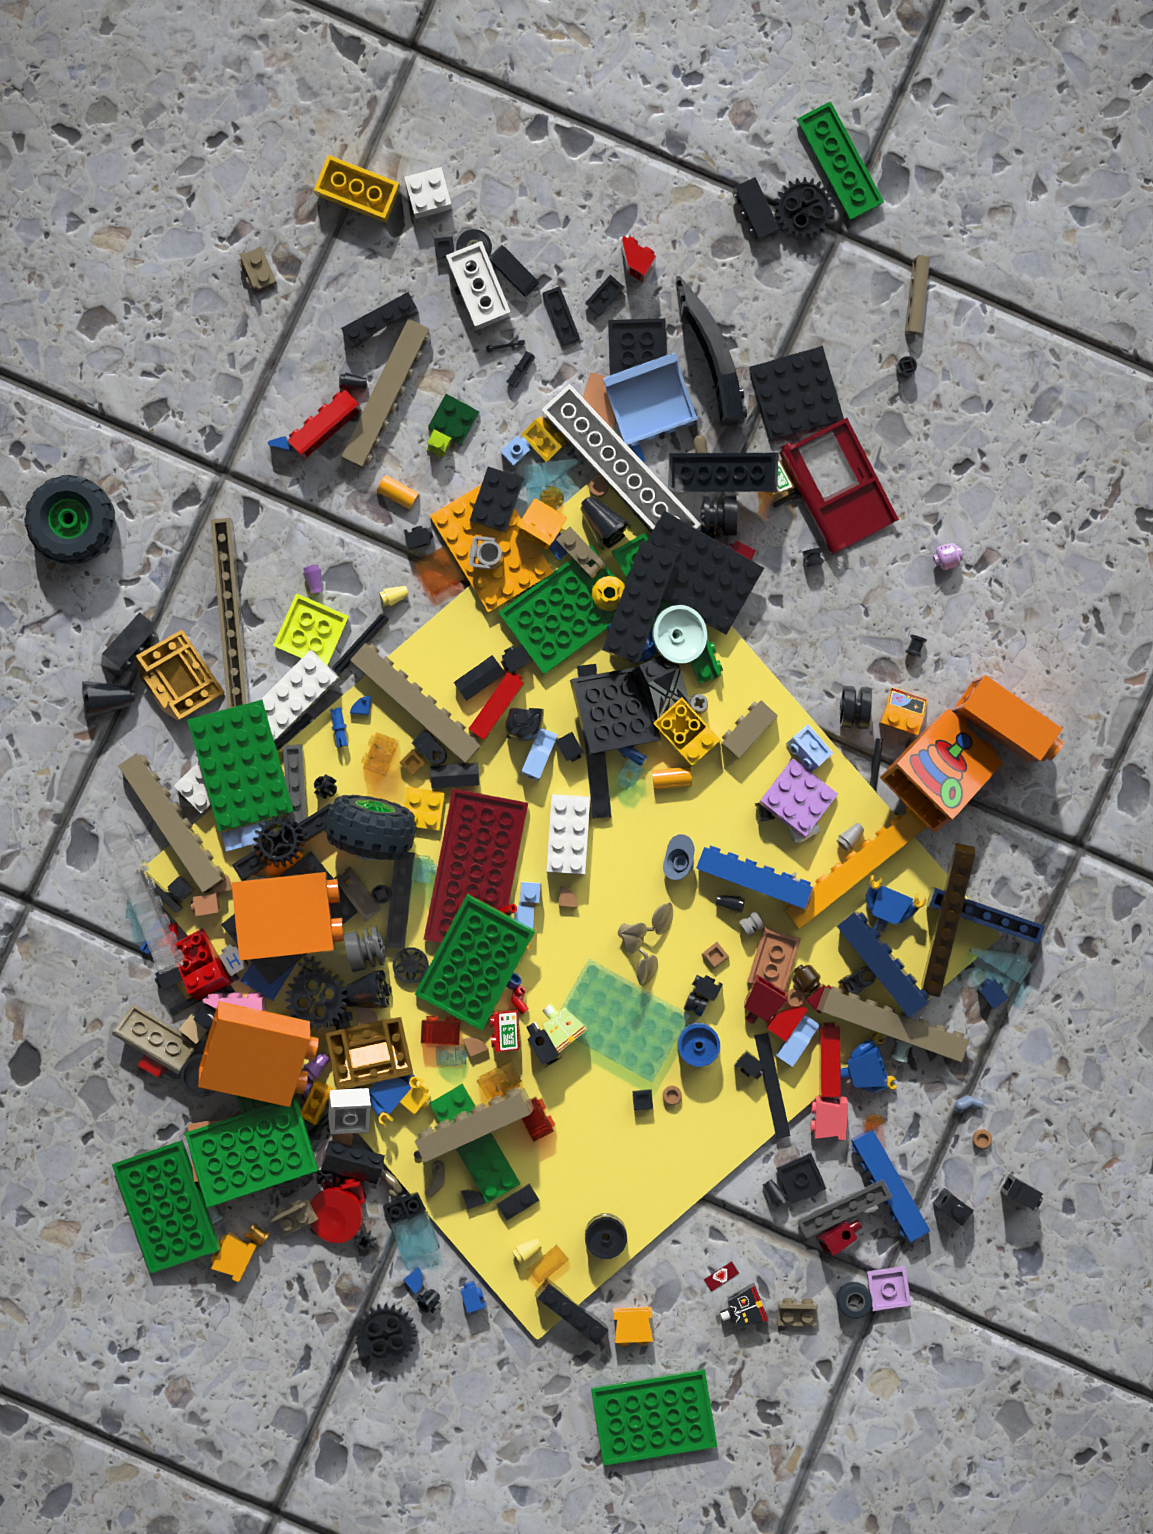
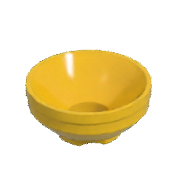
(598, 593)

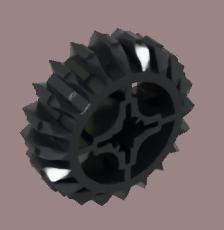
(281, 834)

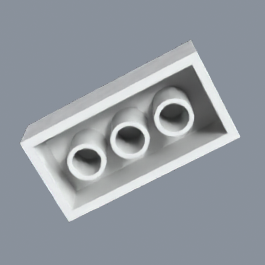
(568, 834)

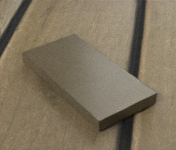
(155, 1039)

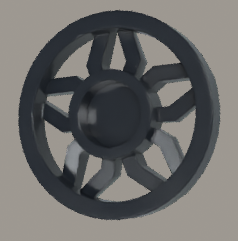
(410, 965)

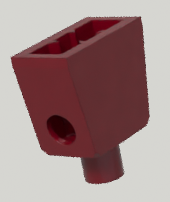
(763, 1000)
(832, 1240)

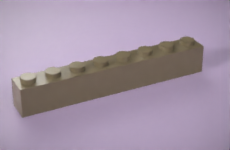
(385, 394)
(416, 703)
(171, 822)
(893, 1024)

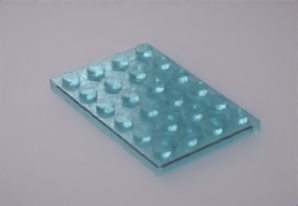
(624, 1020)

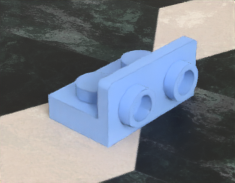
(809, 748)

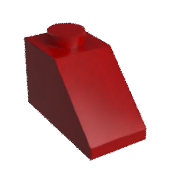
(785, 1021)

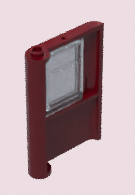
(841, 498)

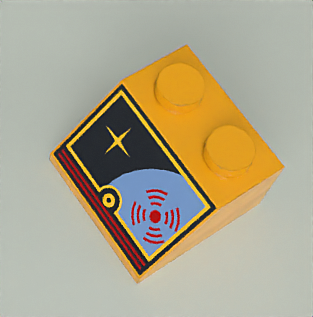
(903, 711)

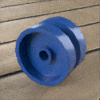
(690, 1053)

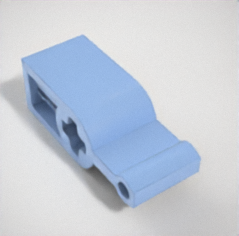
(539, 754)
(242, 836)
(798, 1040)

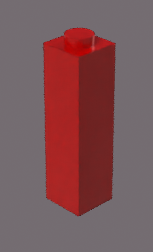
(496, 705)
(829, 1060)

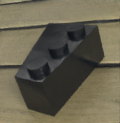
(128, 644)

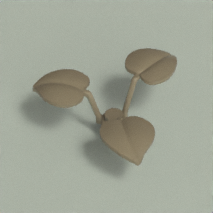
(634, 935)

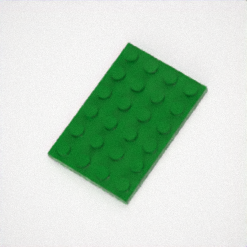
(559, 614)
(240, 765)
(474, 962)
(251, 1152)
(166, 1206)
(654, 1417)

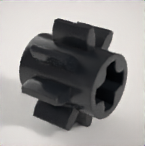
(325, 786)
(314, 964)
(344, 1021)
(327, 1179)
(362, 1246)
(428, 1300)

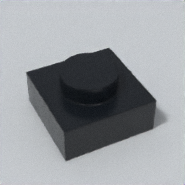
(443, 246)
(642, 1099)

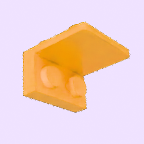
(541, 524)

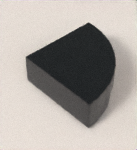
(472, 1198)

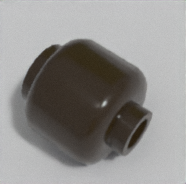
(806, 978)

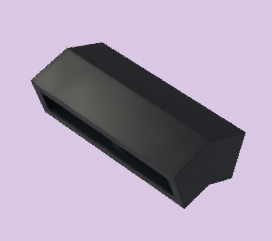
(479, 677)
(454, 775)

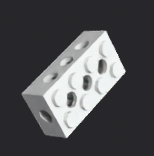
(483, 274)

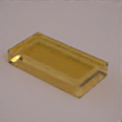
(547, 1264)

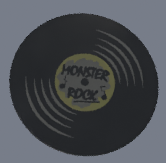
(474, 236)

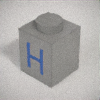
(231, 960)

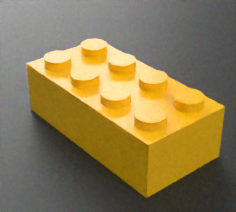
(357, 189)

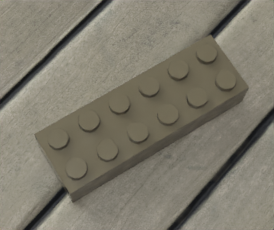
(475, 1124)

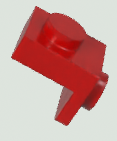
(355, 1187)

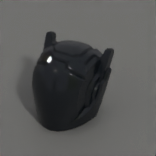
(524, 723)

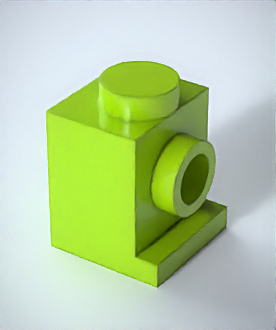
(439, 443)

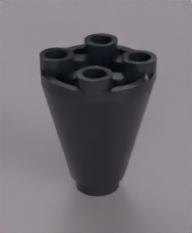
(369, 991)

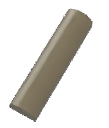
(917, 295)

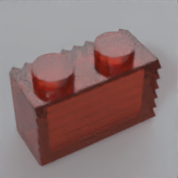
(440, 1031)
(537, 1122)

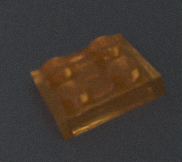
(439, 570)

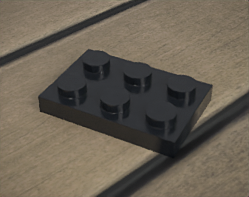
(497, 499)

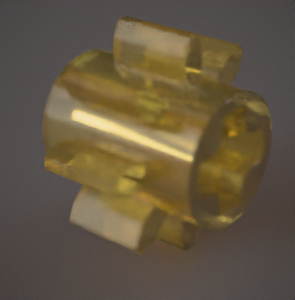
(552, 497)

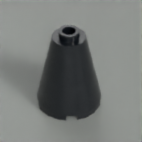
(603, 522)
(104, 698)

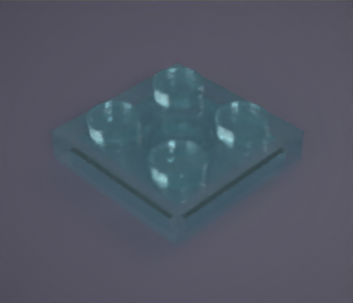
(415, 1236)

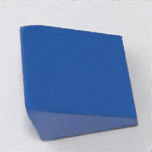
(280, 443)

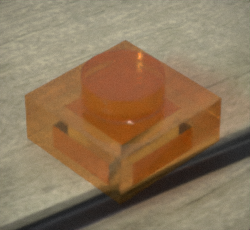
(873, 1121)

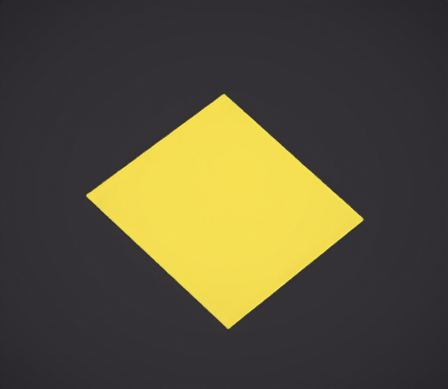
(601, 1150)

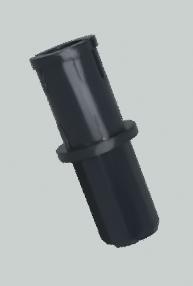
(520, 369)

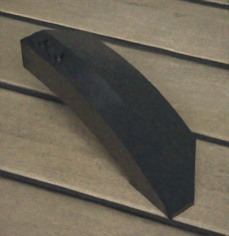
(717, 354)

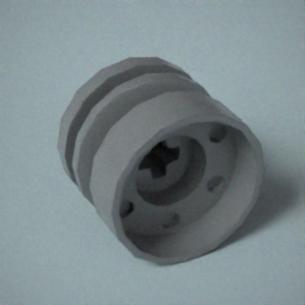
(364, 948)

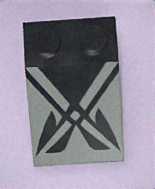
(661, 684)

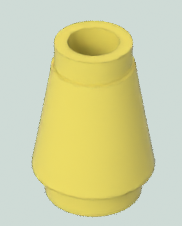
(393, 595)
(526, 1251)

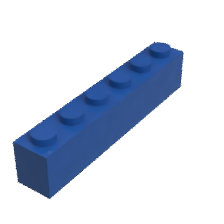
(754, 877)
(880, 1166)

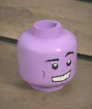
(948, 556)

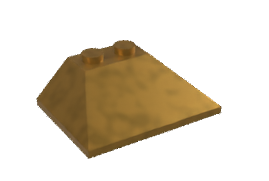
(177, 676)
(369, 1053)

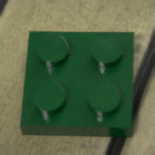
(454, 419)

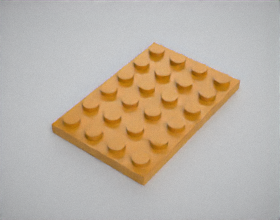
(522, 561)

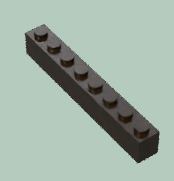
(948, 919)

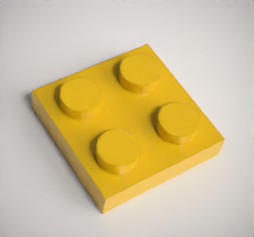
(426, 807)

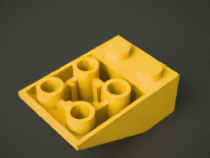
(686, 732)

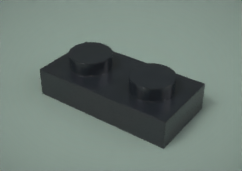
(604, 295)
(518, 1201)

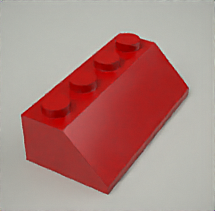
(324, 424)

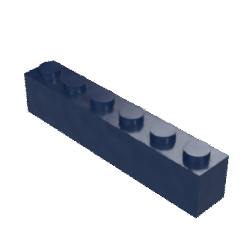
(993, 918)
(883, 963)

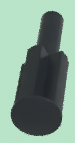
(792, 494)

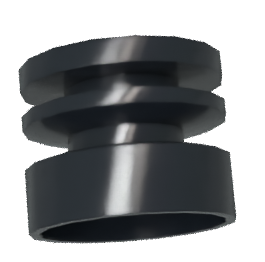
(719, 515)

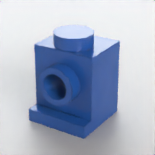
(472, 1297)

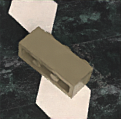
(748, 728)

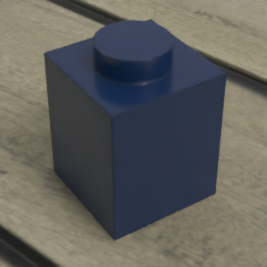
(992, 992)

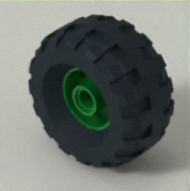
(55, 505)
(370, 827)

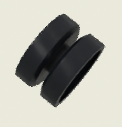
(855, 707)
(190, 1075)
(605, 1224)

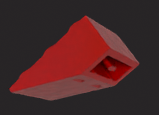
(202, 967)

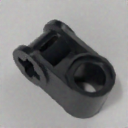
(428, 745)
(856, 981)

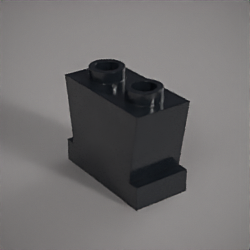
(1022, 1192)

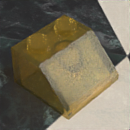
(380, 753)
(499, 1079)

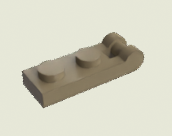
(580, 552)
(358, 894)

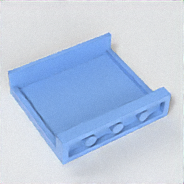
(650, 399)

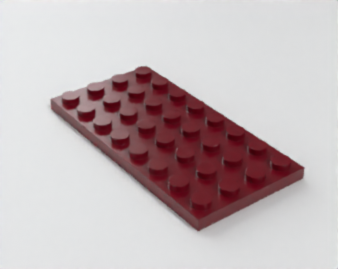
(475, 856)

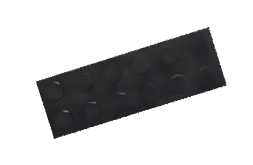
(723, 472)
(639, 602)

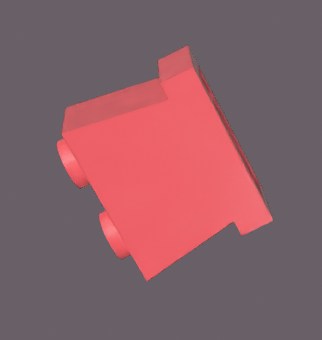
(829, 1117)

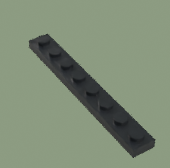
(597, 768)

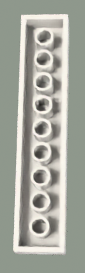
(613, 459)
(284, 707)

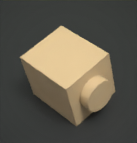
(194, 1030)

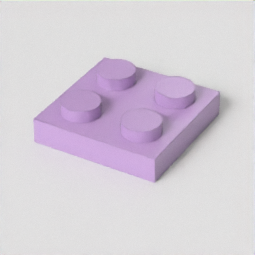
(889, 1288)

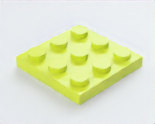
(311, 628)

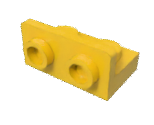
(544, 438)

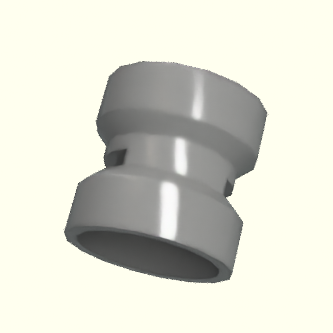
(752, 924)

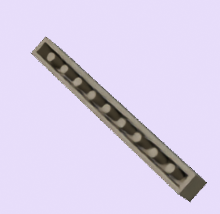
(229, 612)

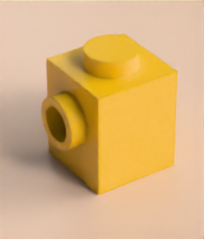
(416, 1098)

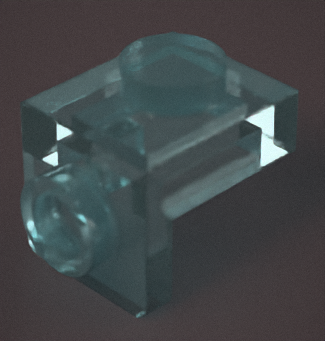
(451, 1055)

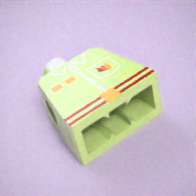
(562, 1026)

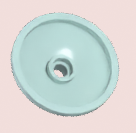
(689, 630)

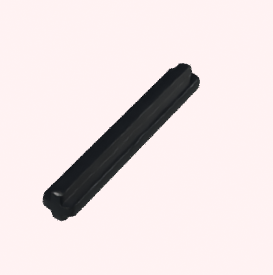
(366, 637)

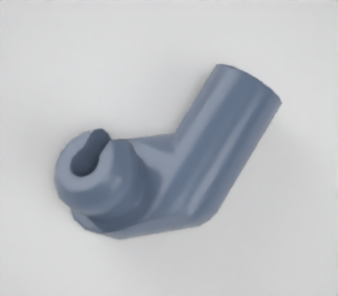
(967, 1101)

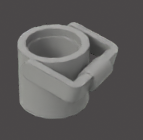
(488, 553)

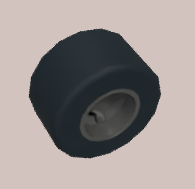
(857, 1306)

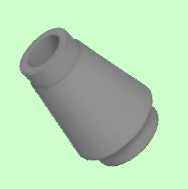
(849, 837)

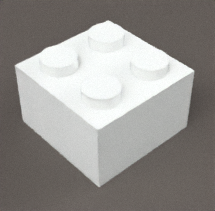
(428, 193)
(349, 1111)

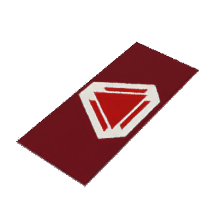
(721, 1276)

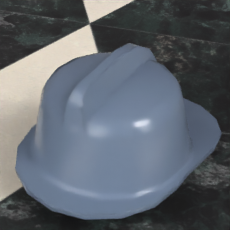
(679, 857)

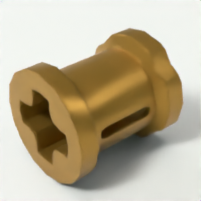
(258, 1234)

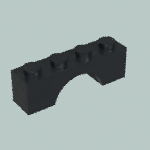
(388, 314)
(571, 1312)

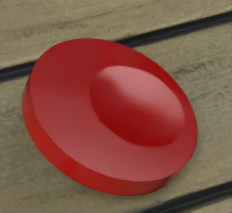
(338, 1215)

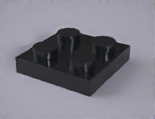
(801, 1178)

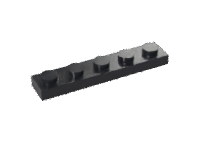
(400, 901)

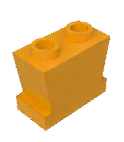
(233, 1256)
(633, 1325)

